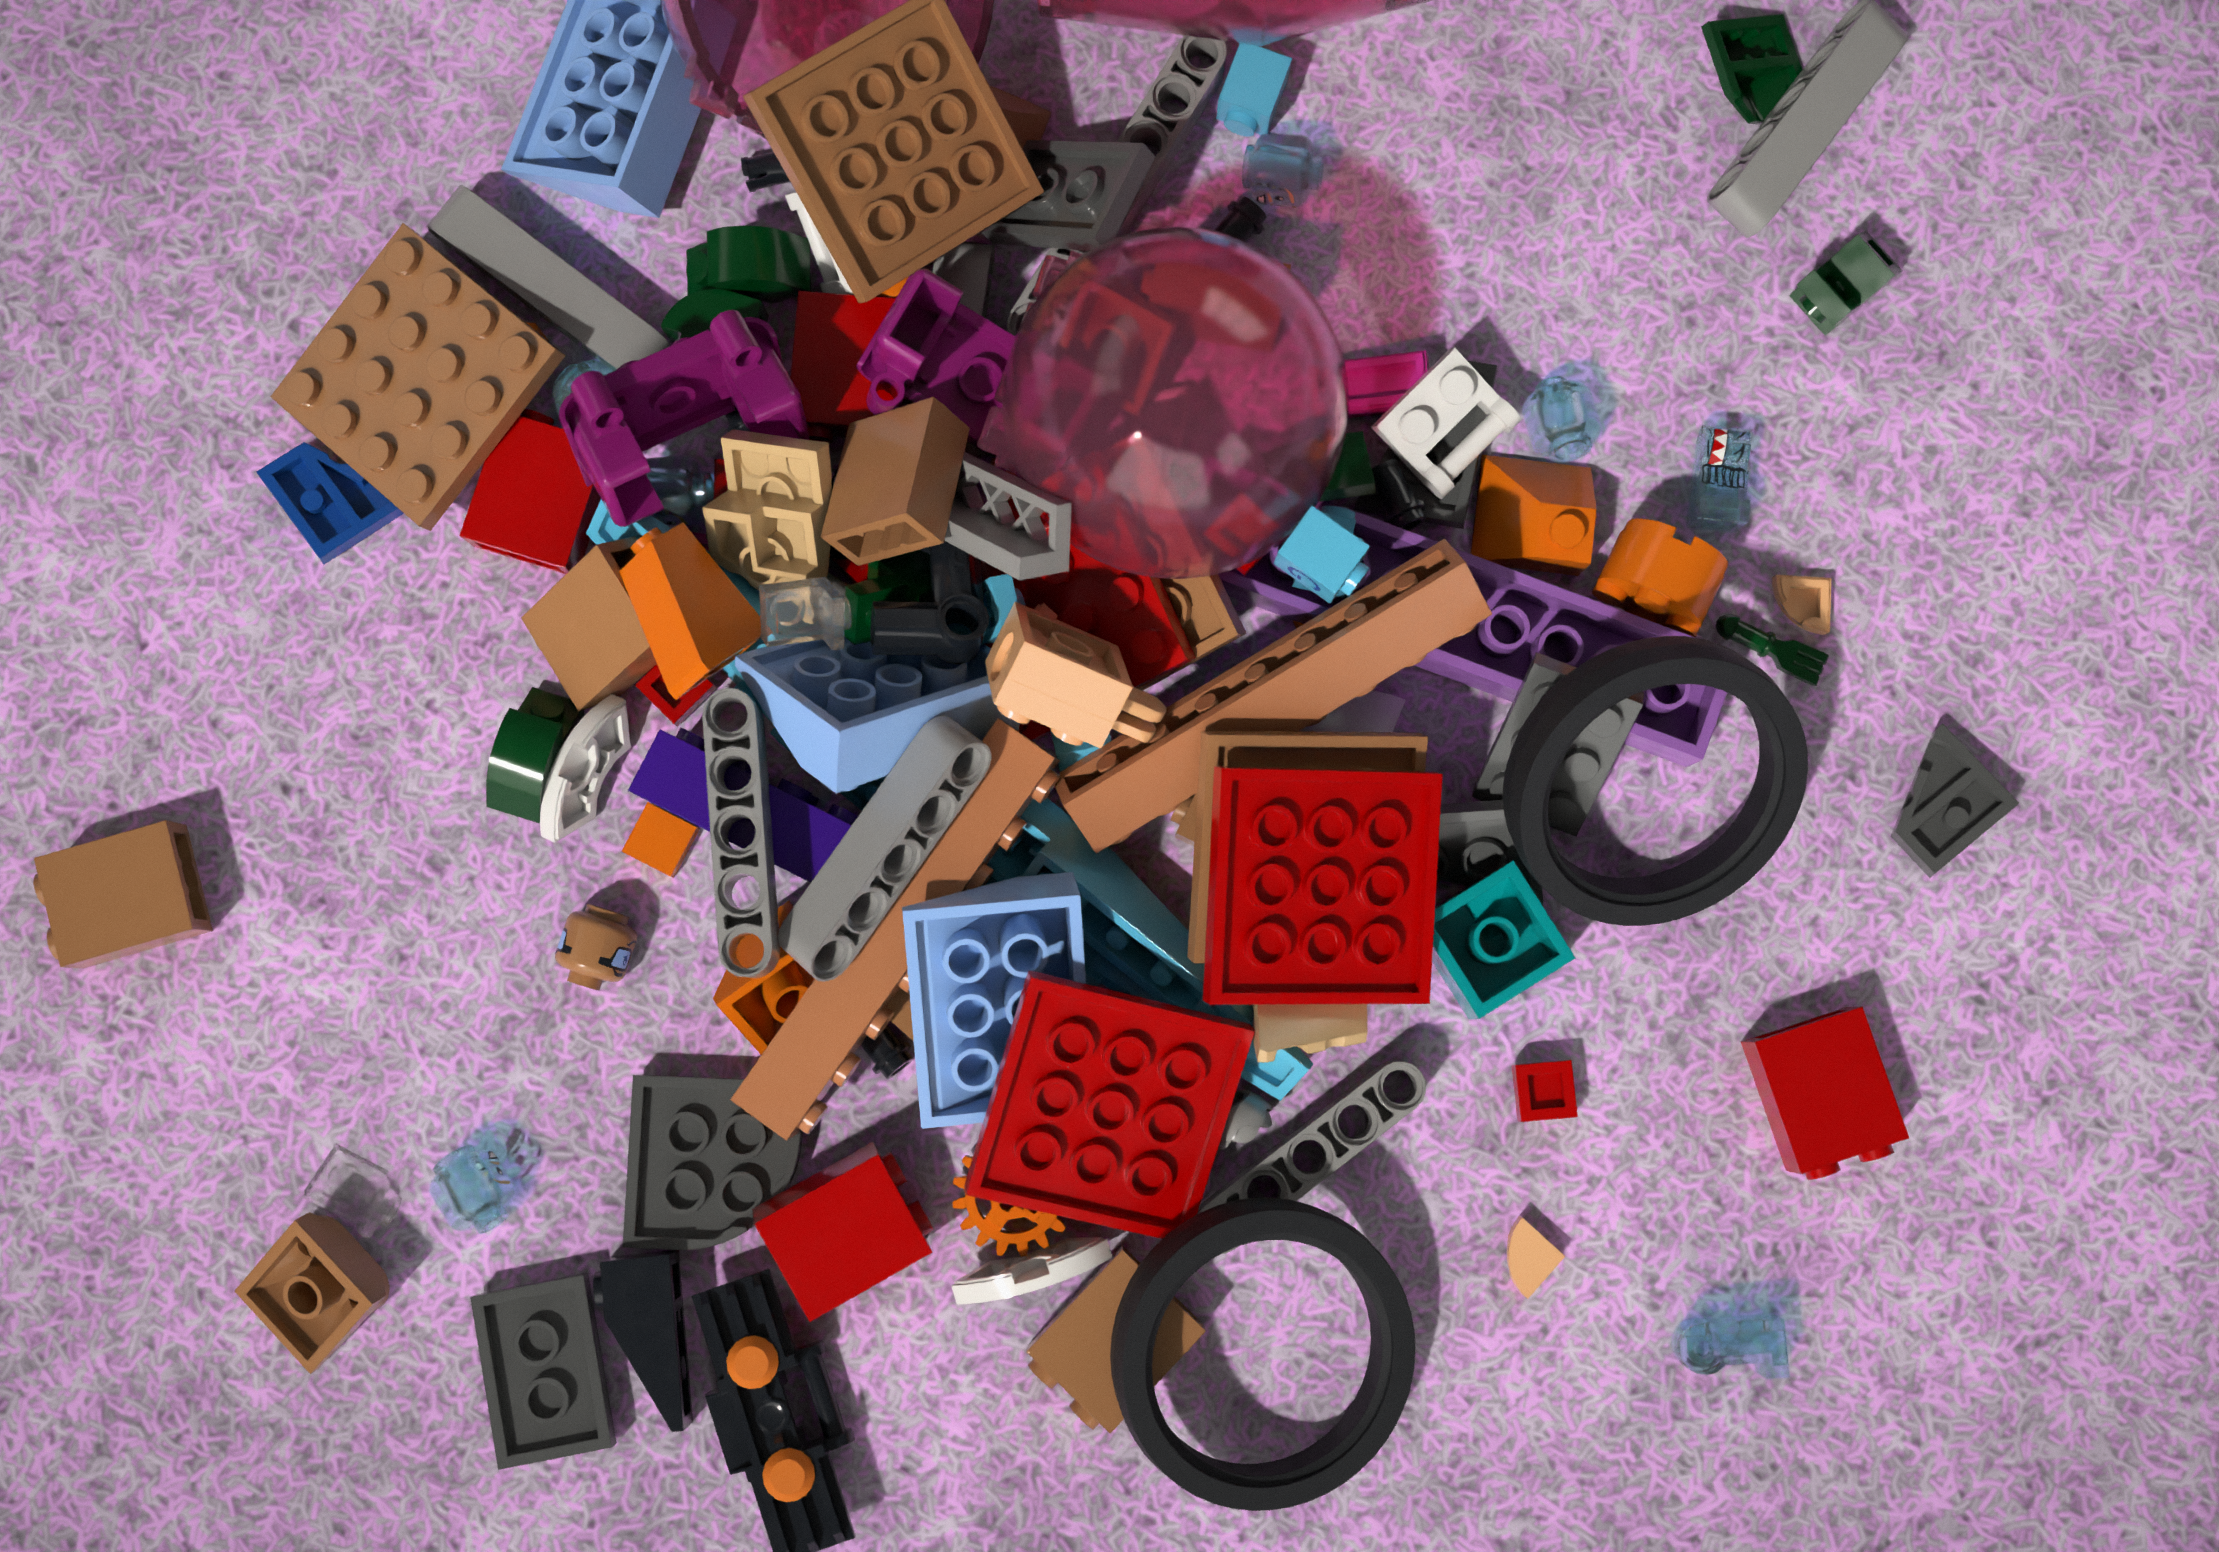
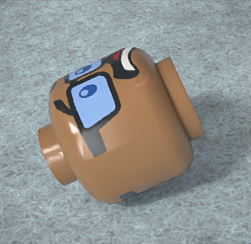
(596, 946)

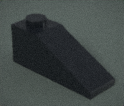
(647, 1319)

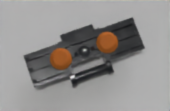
(755, 1422)

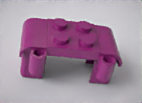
(936, 351)
(669, 394)

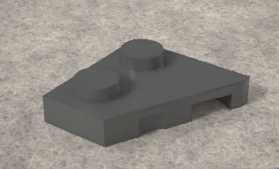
(1948, 804)

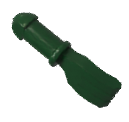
(1789, 656)

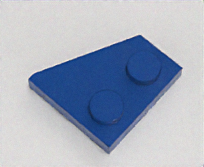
(326, 500)

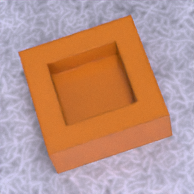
(660, 840)

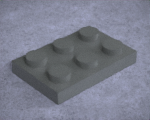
(1083, 197)
(1584, 763)
(543, 1371)

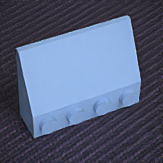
(607, 109)
(859, 711)
(967, 977)

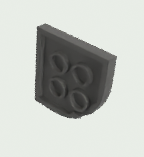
(698, 1163)

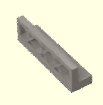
(994, 535)

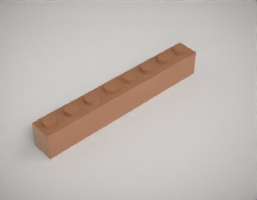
(1277, 689)
(837, 1015)

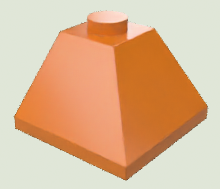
(1534, 515)
(763, 1003)

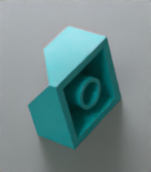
(1495, 941)

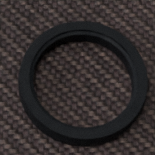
(1721, 866)
(1357, 1434)

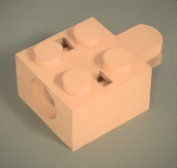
(1066, 681)

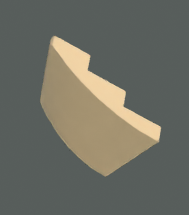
(772, 509)
(1307, 1027)

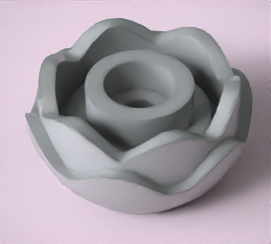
(1245, 1118)

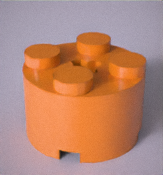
(1661, 576)

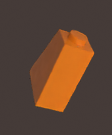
(687, 608)

